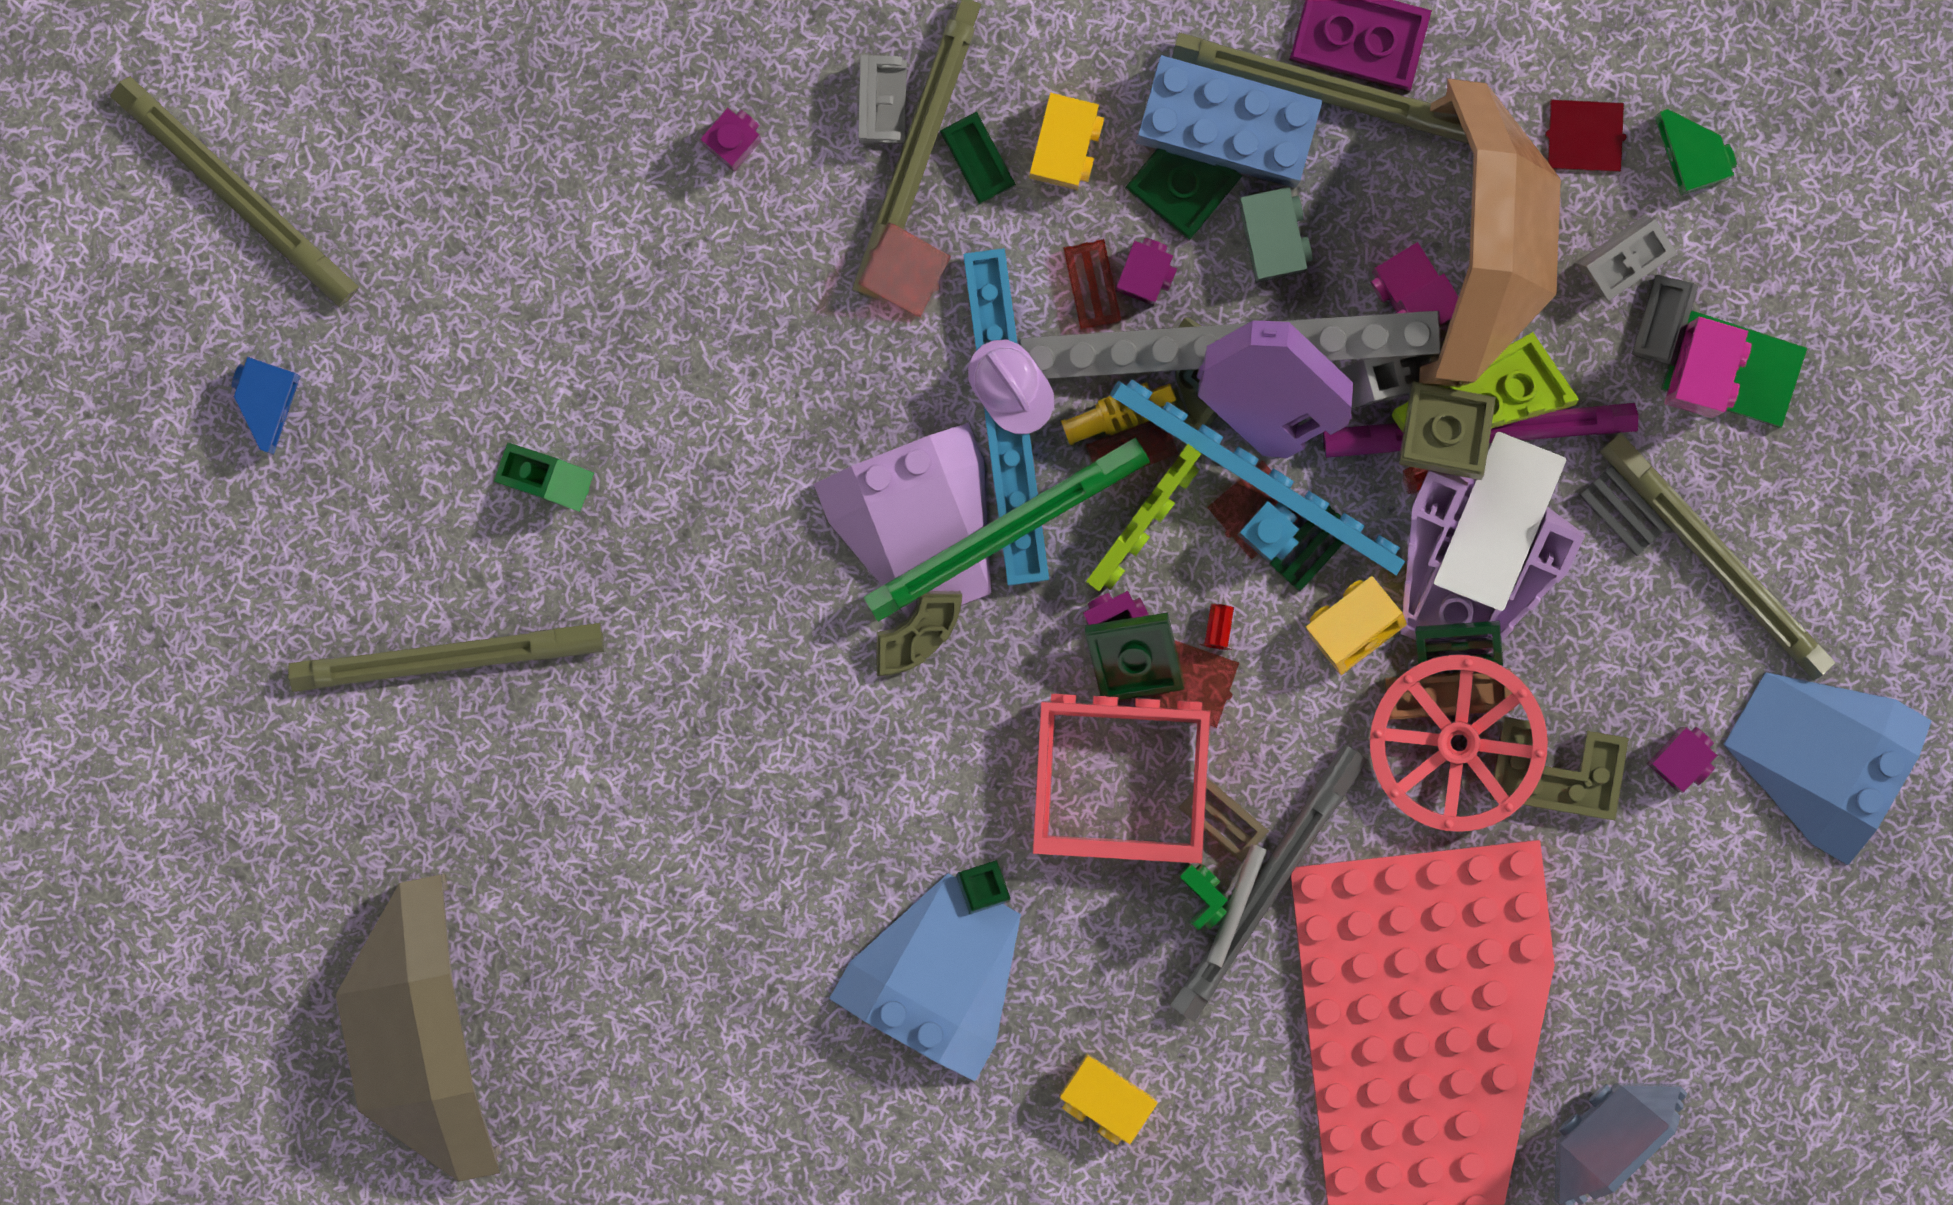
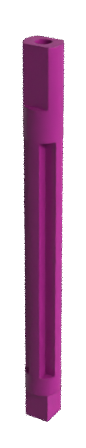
(1556, 424)

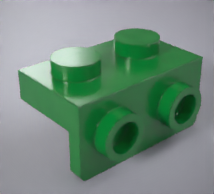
(1203, 884)

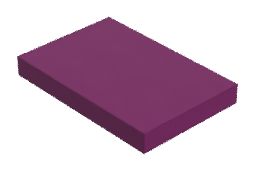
(1362, 39)

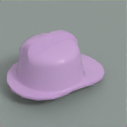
(1011, 386)

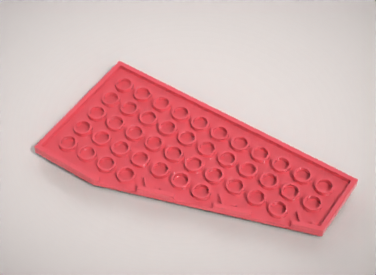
(1423, 1018)

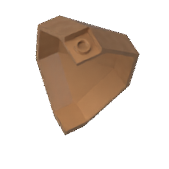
(1510, 237)

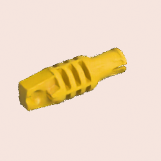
(1112, 416)

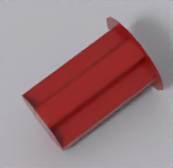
(1218, 627)

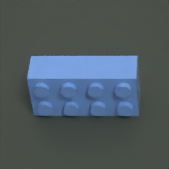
(1229, 121)

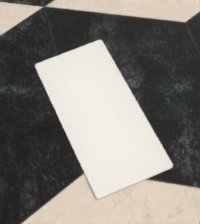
(1500, 521)

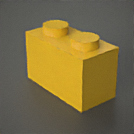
(1065, 141)
(1355, 624)
(1107, 1100)

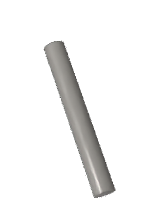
(1236, 906)

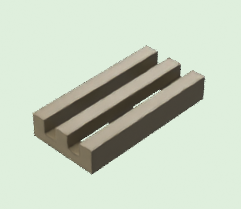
(1241, 855)

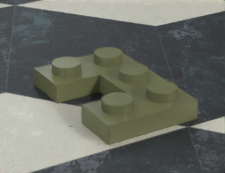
(1589, 792)

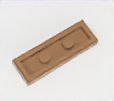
(1444, 691)

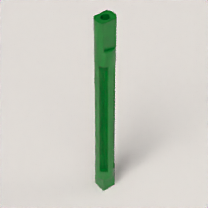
(1007, 529)

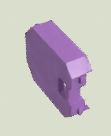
(1268, 382)

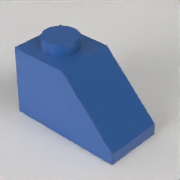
(264, 399)

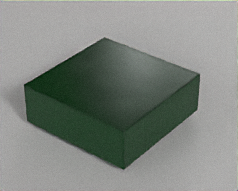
(983, 887)

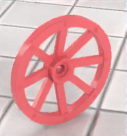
(1449, 820)

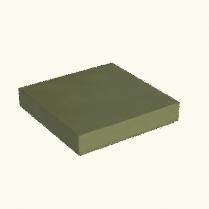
(1447, 430)

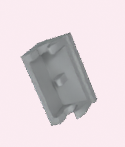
(882, 99)
(1627, 257)

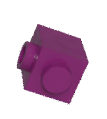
(732, 138)
(1146, 271)
(1684, 759)

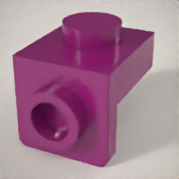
(1111, 609)

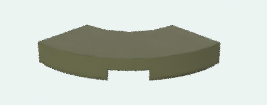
(920, 634)

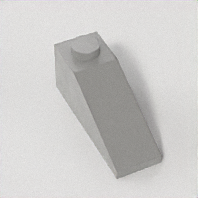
(1385, 377)

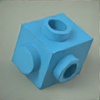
(1271, 531)

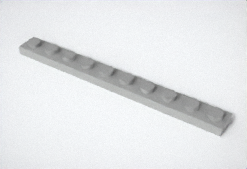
(1186, 346)

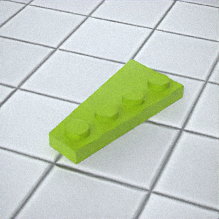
(1522, 382)
(1155, 507)

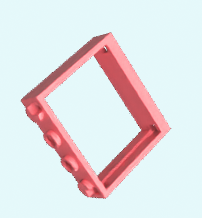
(1115, 848)

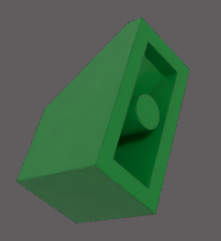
(1694, 152)
(544, 476)

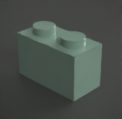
(1274, 234)

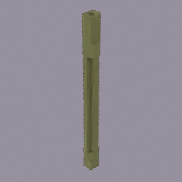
(1329, 89)
(923, 128)
(234, 191)
(1717, 556)
(446, 657)

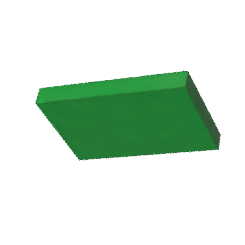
(1765, 380)

